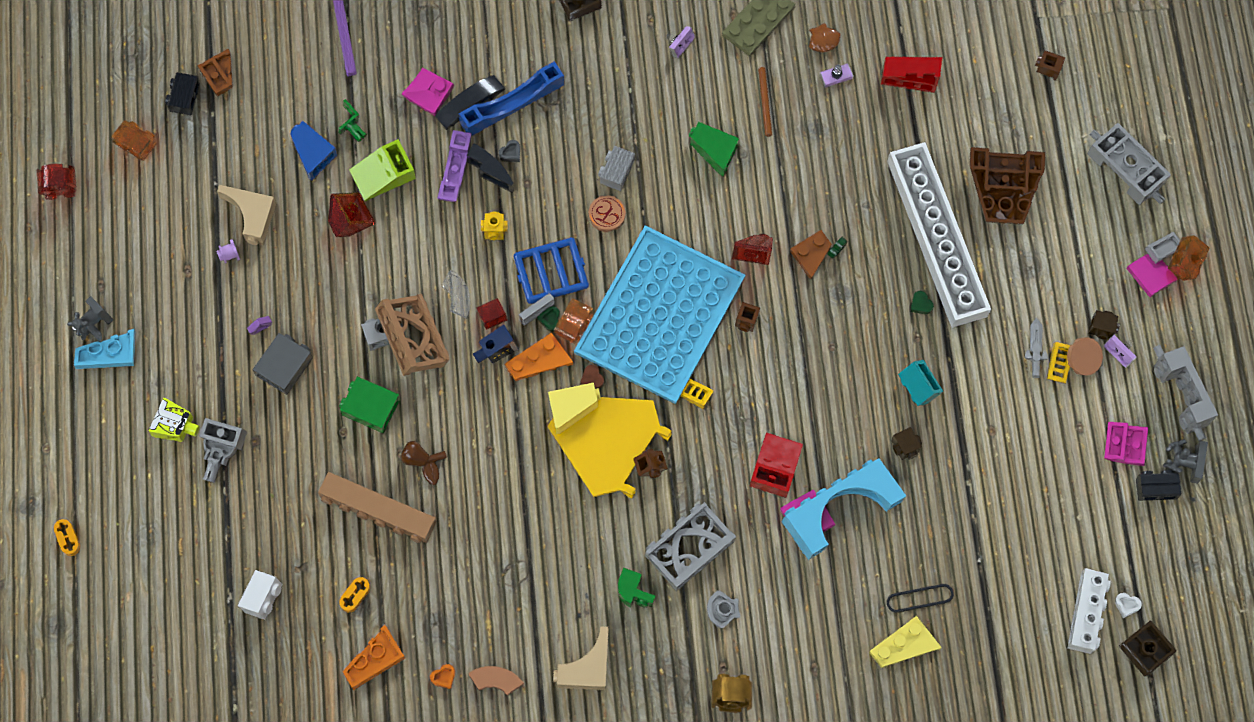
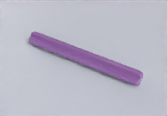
(344, 37)

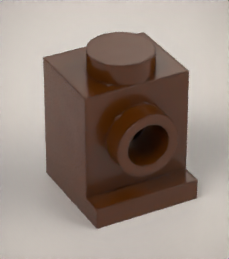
(1049, 64)

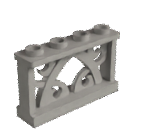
(684, 572)

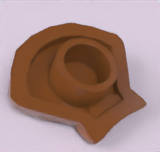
(823, 38)

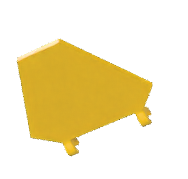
(607, 441)

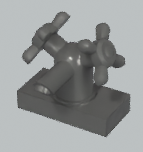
(87, 322)
(1191, 460)

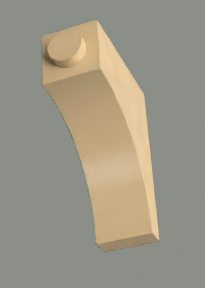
(256, 211)
(588, 671)

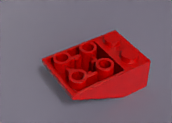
(776, 465)

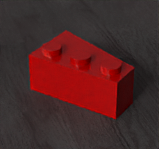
(912, 72)

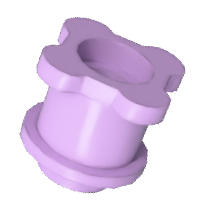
(228, 252)

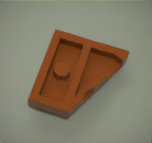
(218, 72)
(811, 252)

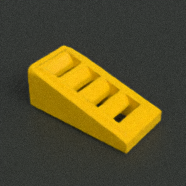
(1054, 353)
(701, 388)

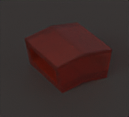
(491, 313)

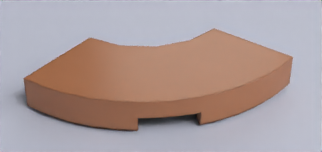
(495, 678)

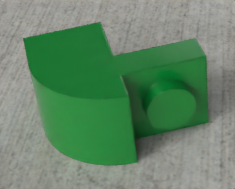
(628, 589)

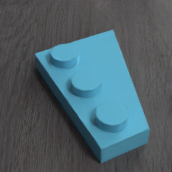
(113, 352)

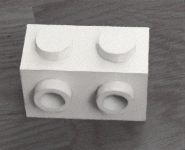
(260, 595)

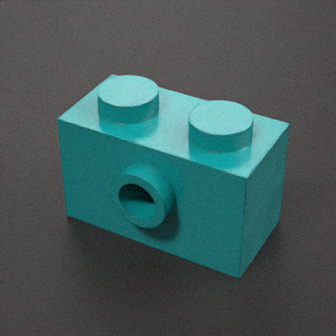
(920, 383)

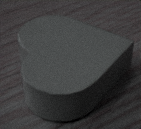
(510, 152)

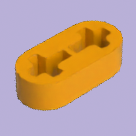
(62, 539)
(351, 591)

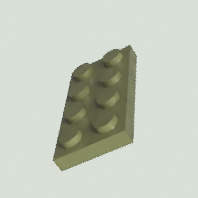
(756, 23)

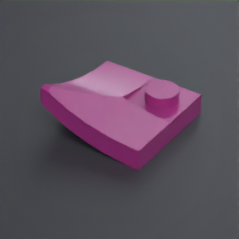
(428, 91)

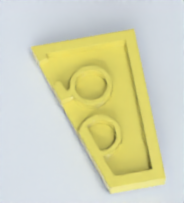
(905, 643)

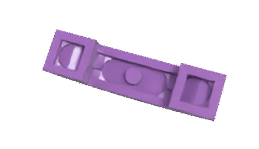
(455, 166)

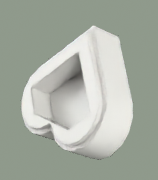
(1127, 605)

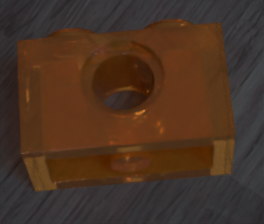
(1188, 258)

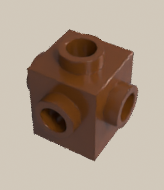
(650, 463)

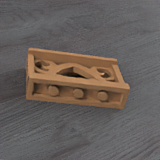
(399, 343)

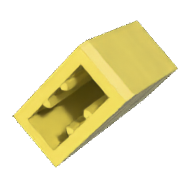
(572, 404)

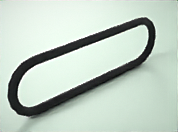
(917, 590)

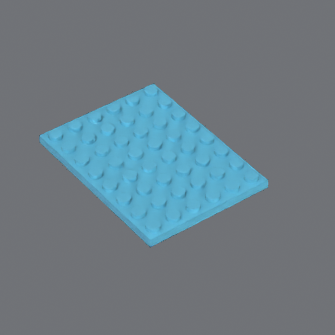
(660, 314)

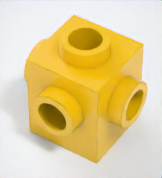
(494, 226)

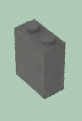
(283, 363)

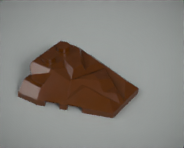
(1006, 183)

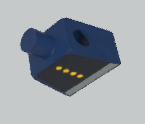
(496, 345)

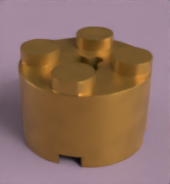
(732, 693)

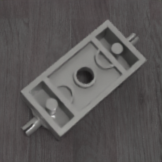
(1143, 177)
(1200, 407)

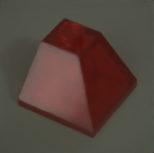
(348, 214)
(753, 249)

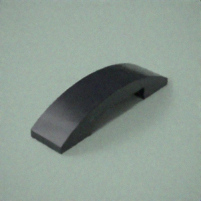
(475, 94)

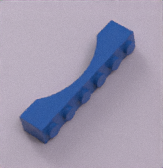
(486, 114)

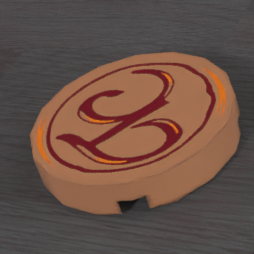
(607, 213)

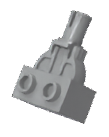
(219, 445)

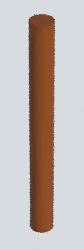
(765, 101)

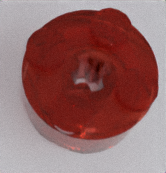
(56, 181)

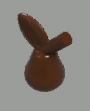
(415, 455)

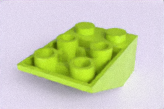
(383, 170)

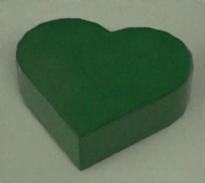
(837, 248)
(921, 303)
(549, 318)

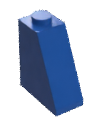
(312, 149)

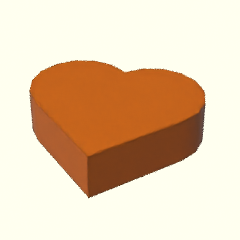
(443, 677)

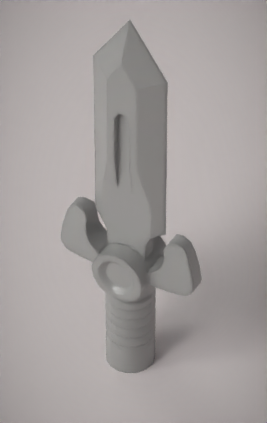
(1036, 348)

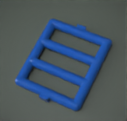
(553, 247)

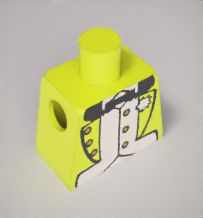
(173, 422)

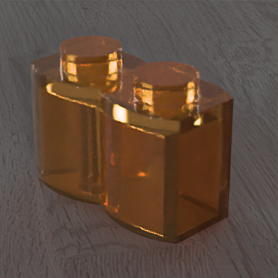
(134, 140)
(573, 321)

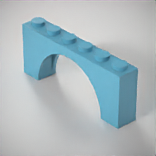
(870, 481)

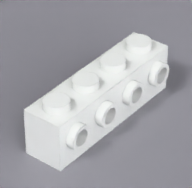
(1088, 611)

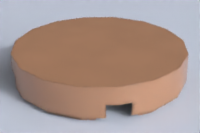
(1085, 356)

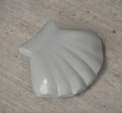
(722, 609)

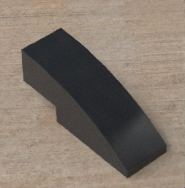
(490, 168)

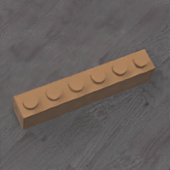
(376, 507)

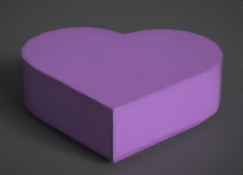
(259, 325)

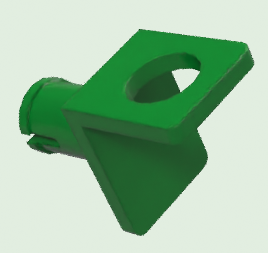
(351, 125)

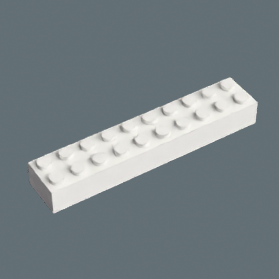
(938, 235)

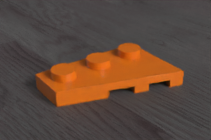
(538, 358)
(374, 659)

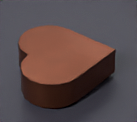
(592, 375)

